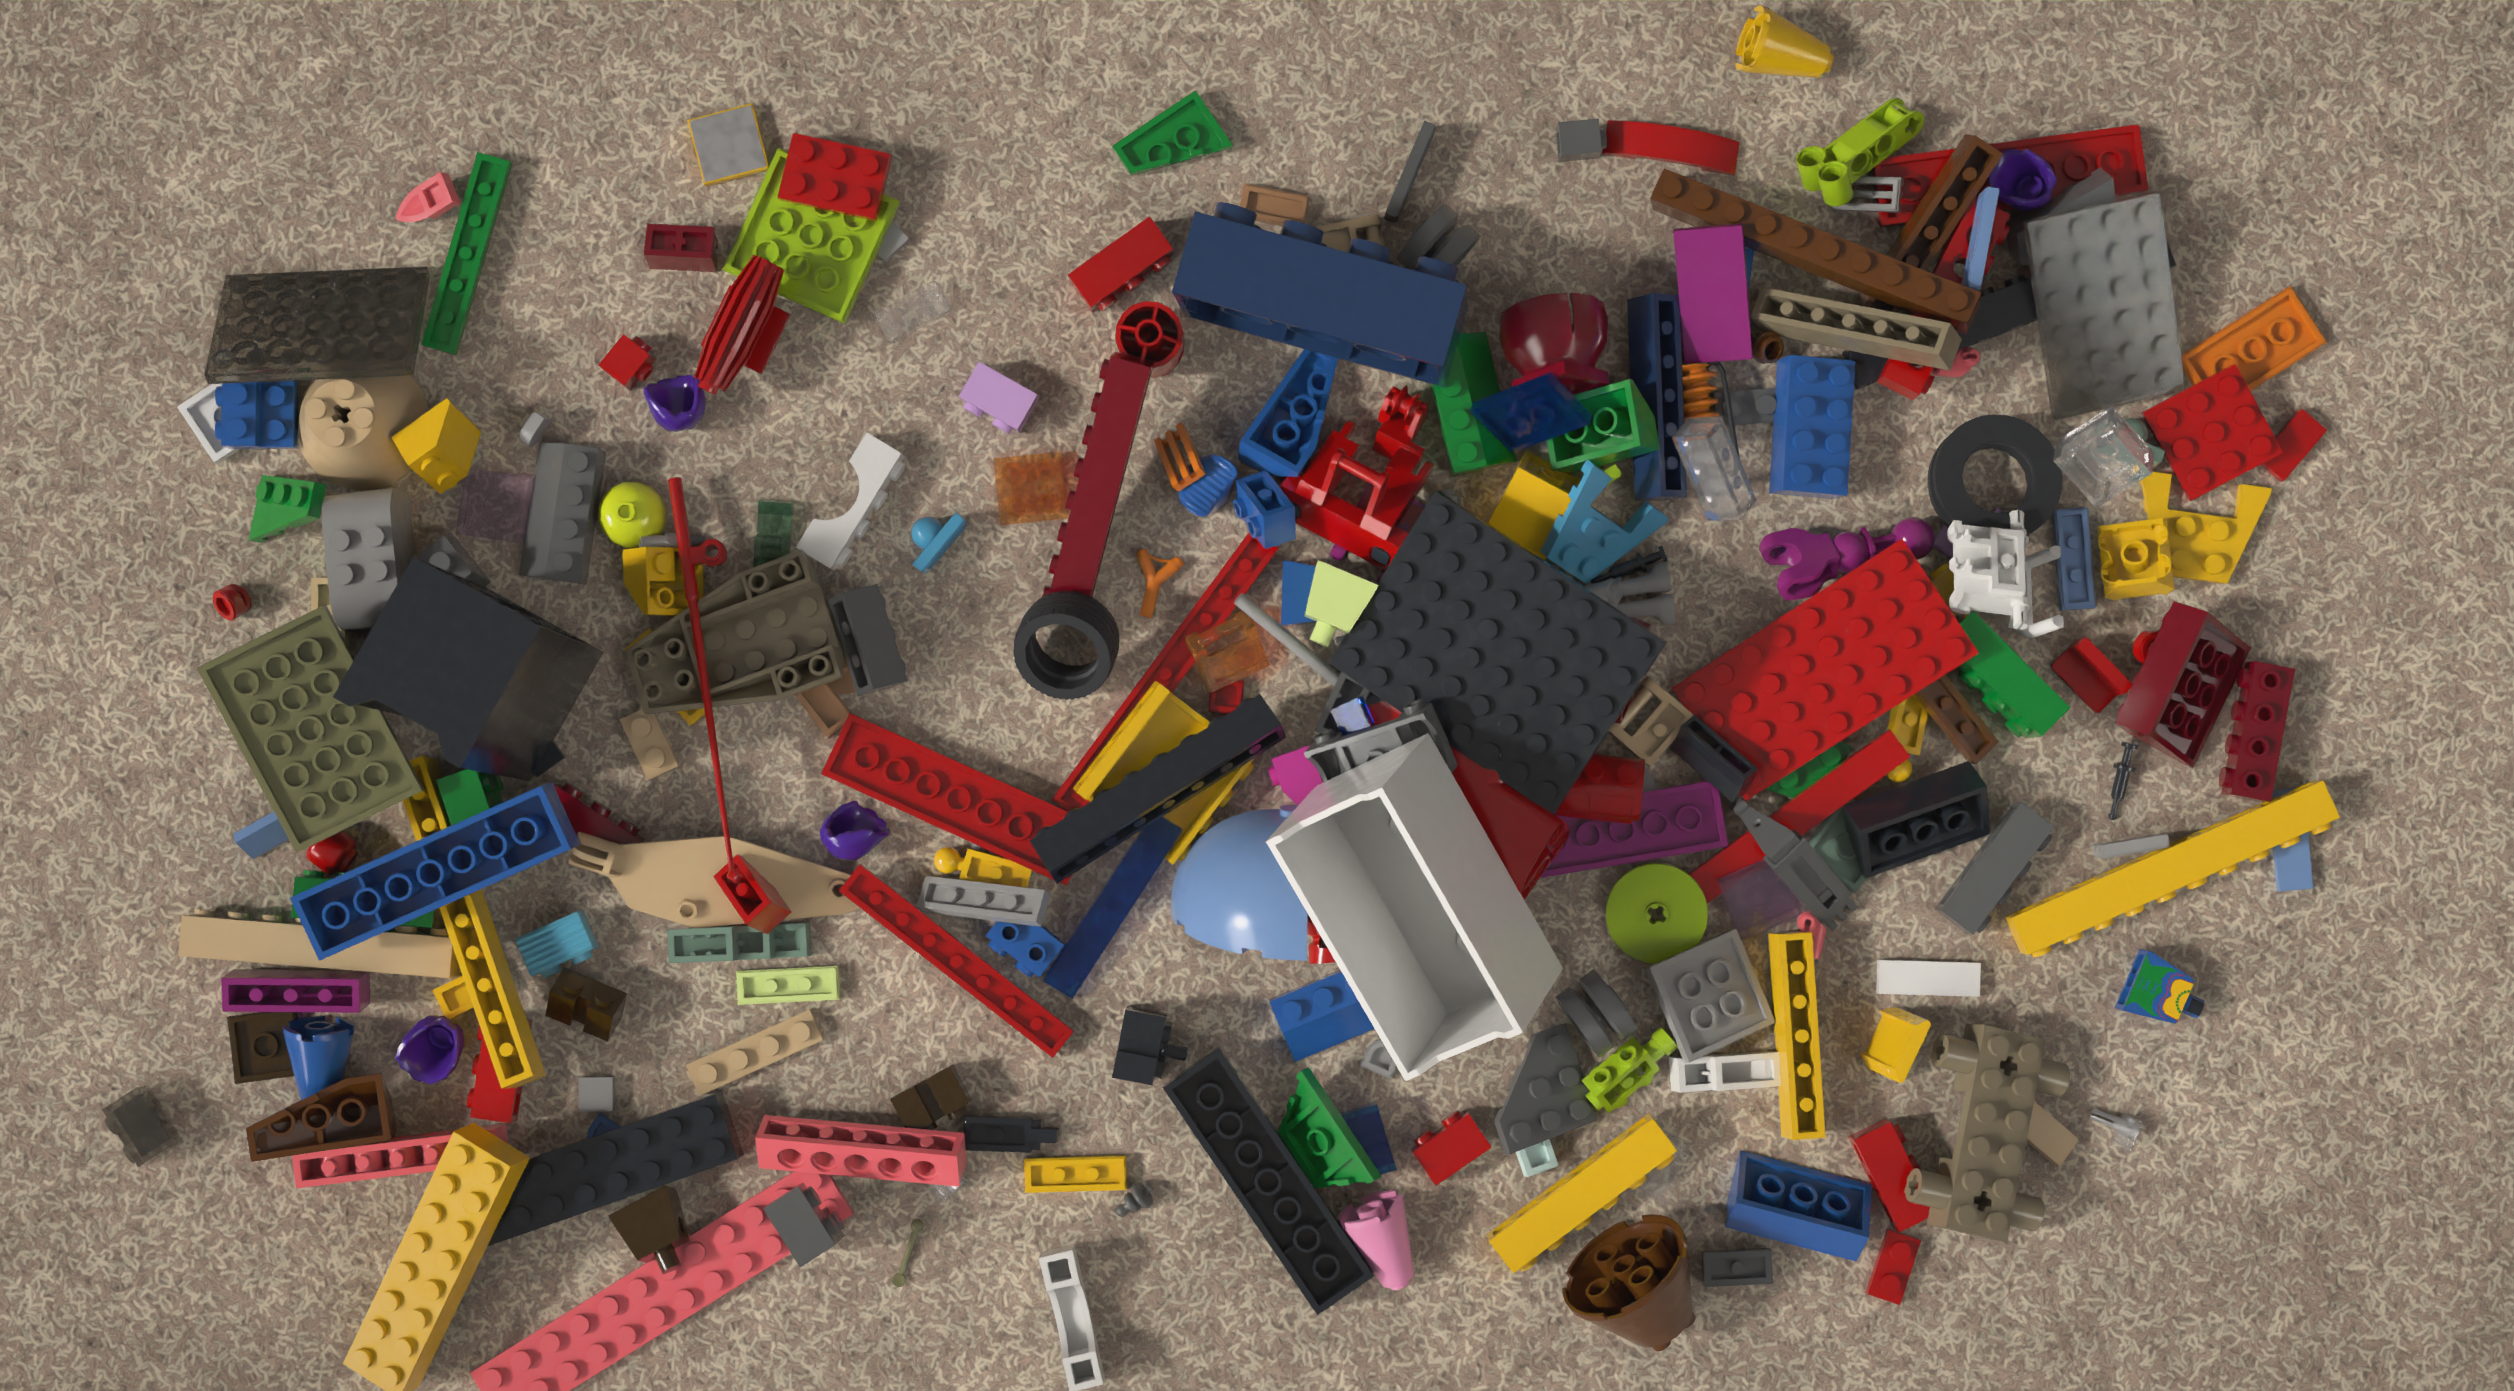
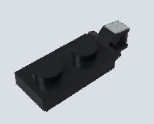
(1006, 1133)

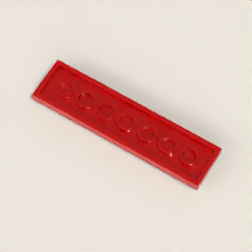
(2070, 155)
(941, 791)

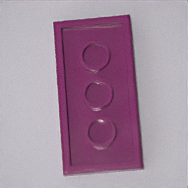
(1713, 293)

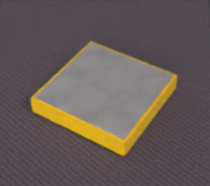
(728, 144)

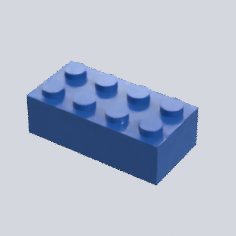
(1812, 427)

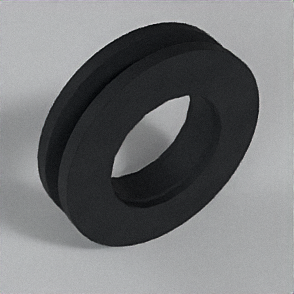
(2005, 434)

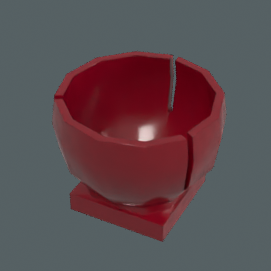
(1542, 340)

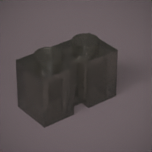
(141, 1126)

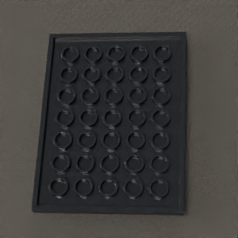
(1501, 647)

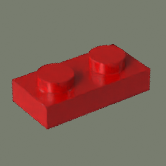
(1893, 1266)

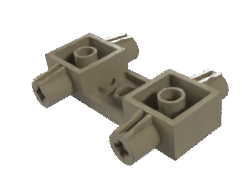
(1980, 1184)

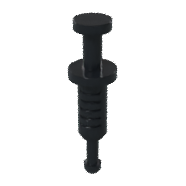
(1632, 565)
(2121, 777)

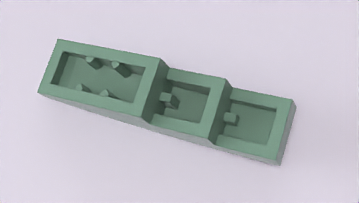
(738, 943)

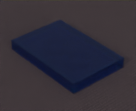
(1531, 412)

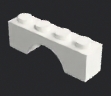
(830, 539)
(1073, 1318)

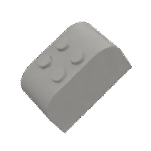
(365, 552)

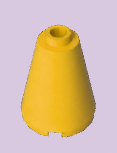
(1780, 47)

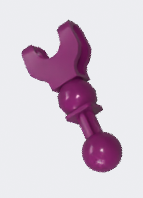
(1819, 558)

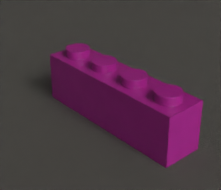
(295, 991)

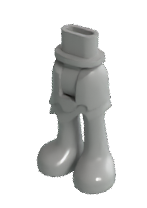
(1656, 581)

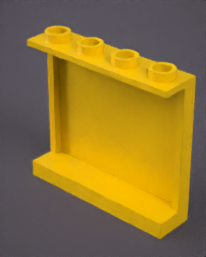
(1151, 729)

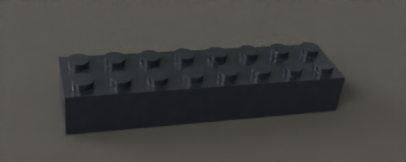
(620, 1164)
(1268, 1180)

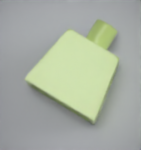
(1336, 601)

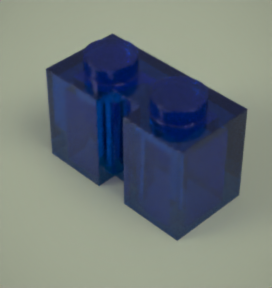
(1369, 1130)

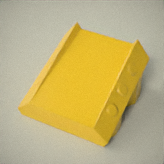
(2135, 559)
(1895, 1043)

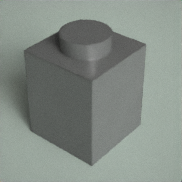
(1580, 140)

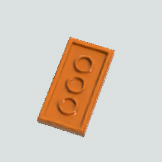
(2257, 342)

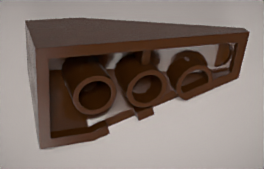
(337, 1117)

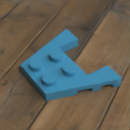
(1588, 540)

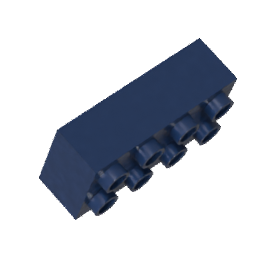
(1322, 297)

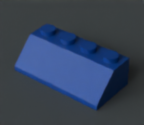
(1319, 1015)
(1799, 1206)

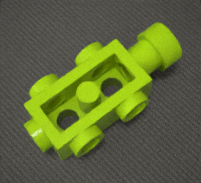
(1622, 1069)

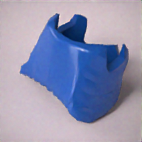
(1211, 490)

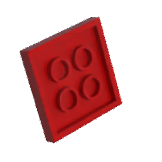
(2212, 432)

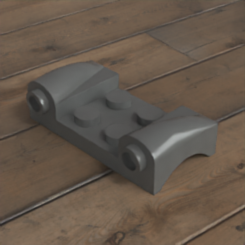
(1337, 754)

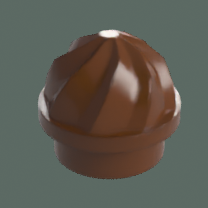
(1767, 347)

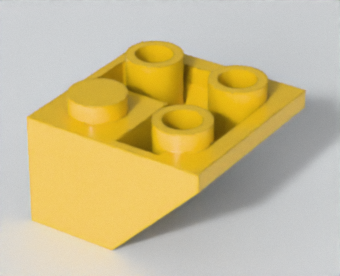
(656, 580)

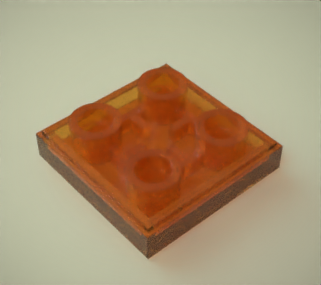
(1030, 488)

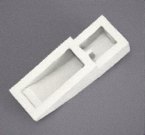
(1725, 1072)

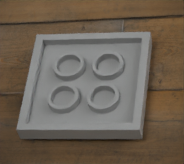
(1710, 995)

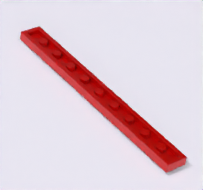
(1175, 657)

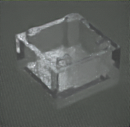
(2104, 457)

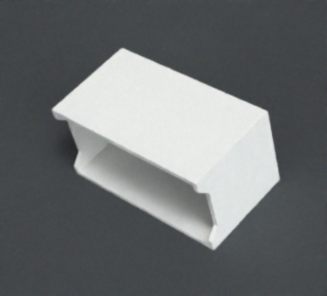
(1416, 907)

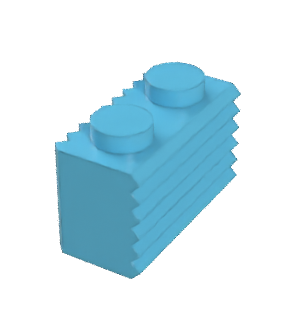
(556, 944)

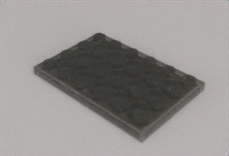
(2105, 305)
(318, 325)

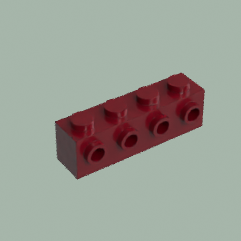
(2257, 731)

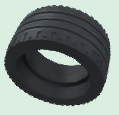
(1055, 677)

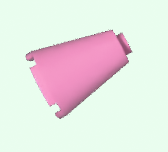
(1381, 1236)

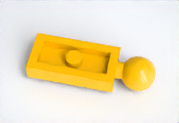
(1908, 725)
(982, 867)

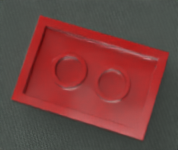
(834, 177)

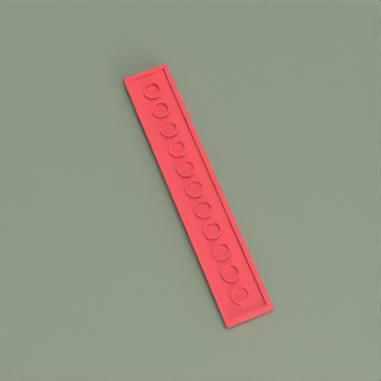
(653, 1302)

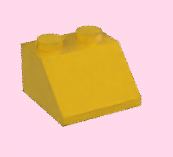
(439, 445)

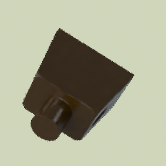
(653, 1228)

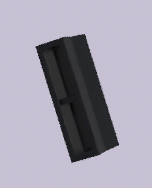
(1714, 758)

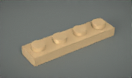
(755, 1052)

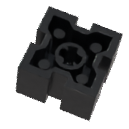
(1144, 1046)

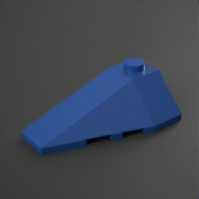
(1291, 420)

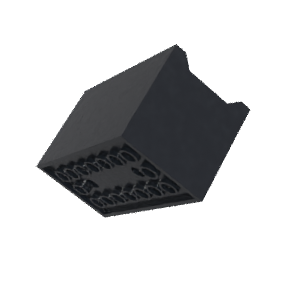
(470, 671)

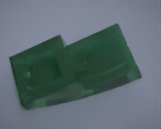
(773, 530)

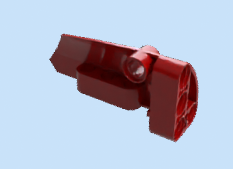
(1518, 828)

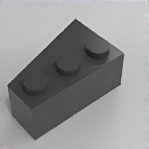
(2090, 191)

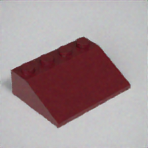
(2183, 683)

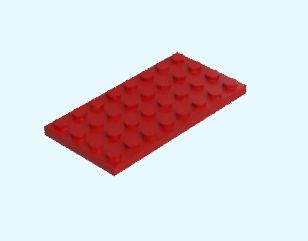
(1829, 665)

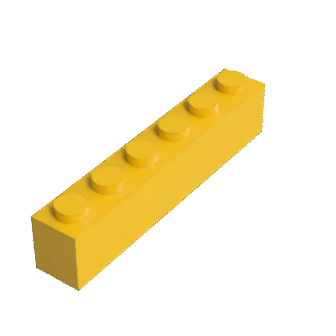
(1797, 1035)
(1582, 1193)

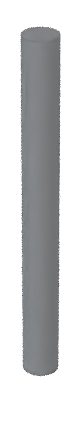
(1287, 638)

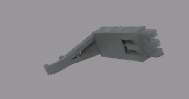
(1796, 865)

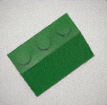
(1618, 429)

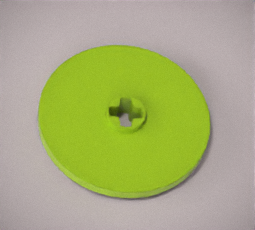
(1652, 887)

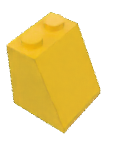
(1532, 502)

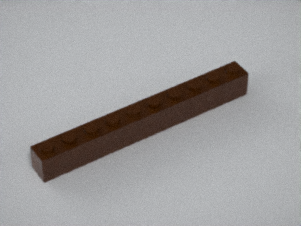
(1819, 251)

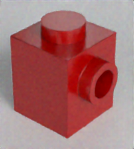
(629, 361)

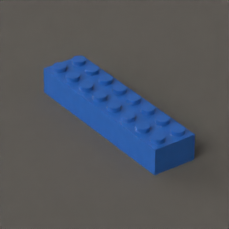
(435, 871)

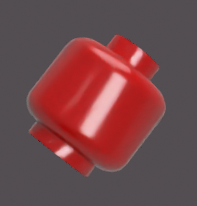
(333, 853)

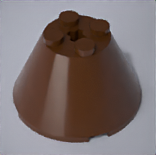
(1634, 1282)

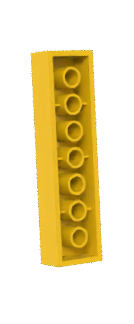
(436, 1259)

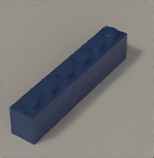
(1657, 373)

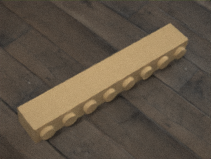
(288, 944)

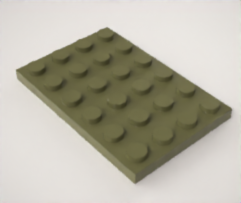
(308, 751)

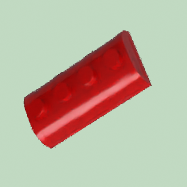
(1607, 790)

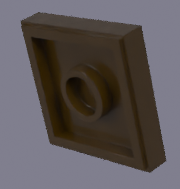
(259, 1046)

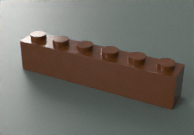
(1941, 208)

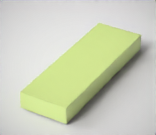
(788, 985)

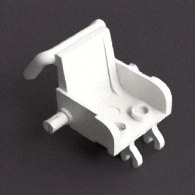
(1996, 575)

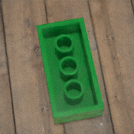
(2008, 682)

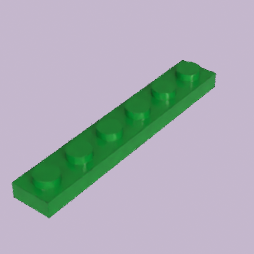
(466, 253)

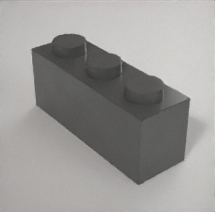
(867, 640)

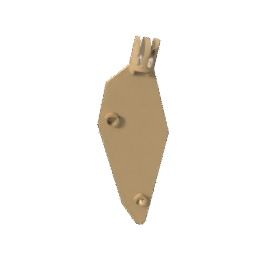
(678, 882)

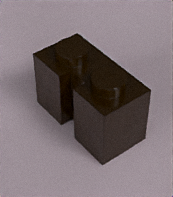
(586, 1002)
(932, 1099)

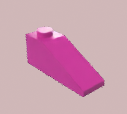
(1294, 774)

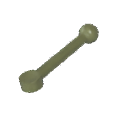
(900, 1279)

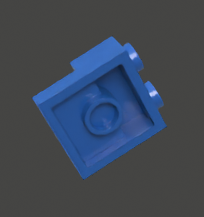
(258, 415)

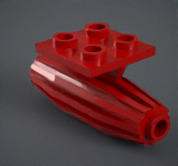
(743, 327)

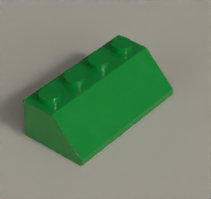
(1465, 439)

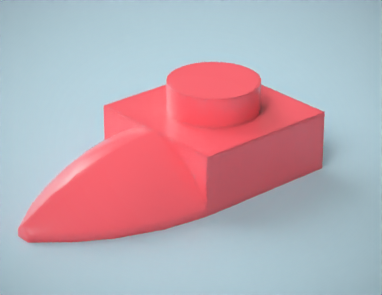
(429, 199)

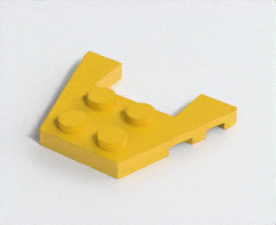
(2203, 544)

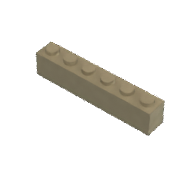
(1857, 328)

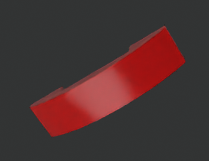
(1671, 145)

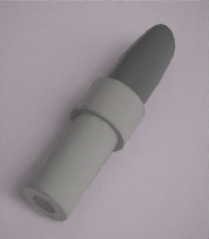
(668, 540)

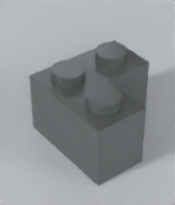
(803, 1224)

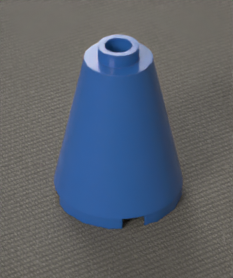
(318, 1051)

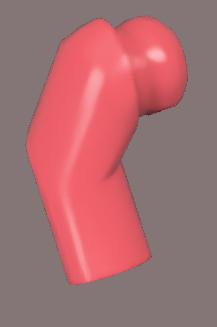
(1962, 363)
(1809, 923)

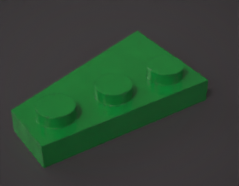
(1172, 137)
(283, 505)

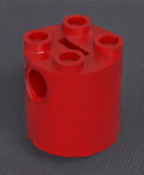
(1135, 330)

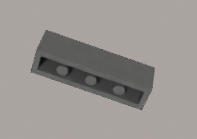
(1994, 868)

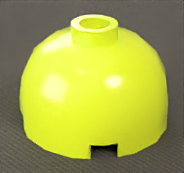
(631, 513)

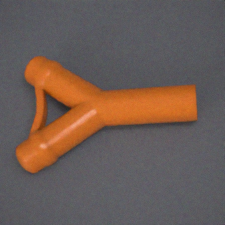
(1155, 579)

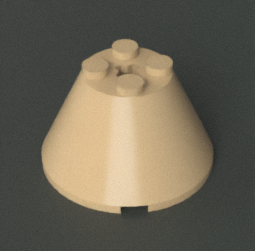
(350, 425)

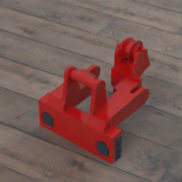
(1371, 533)

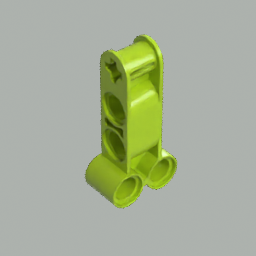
(1857, 151)

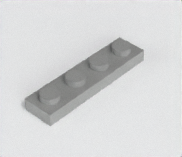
(983, 901)

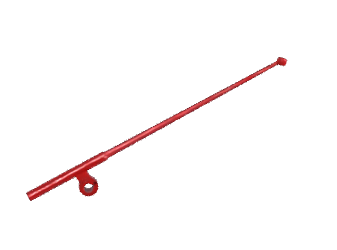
(689, 558)

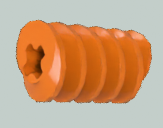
(1696, 391)

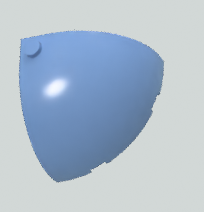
(1236, 892)

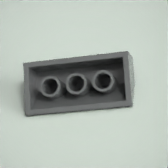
(563, 512)

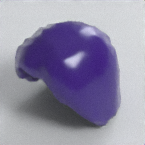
(2023, 179)
(676, 402)
(852, 831)
(431, 1049)

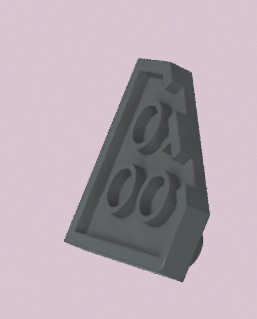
(1544, 1093)

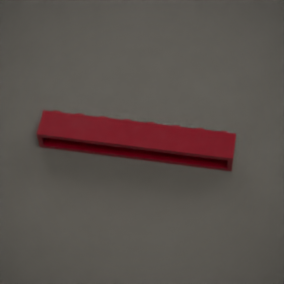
(1100, 474)

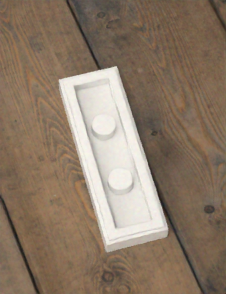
(1928, 978)

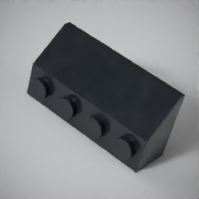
(1918, 819)

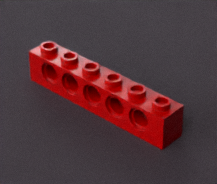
(1903, 376)

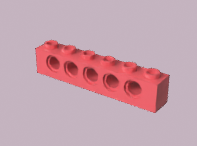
(861, 1150)
(377, 1160)

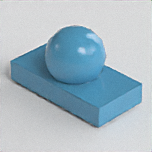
(935, 539)

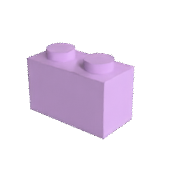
(999, 398)

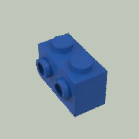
(1265, 509)
(1030, 945)

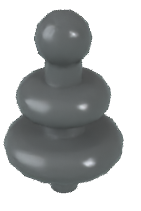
(1133, 1201)

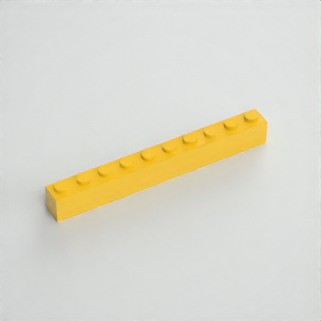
(2171, 868)
(479, 951)

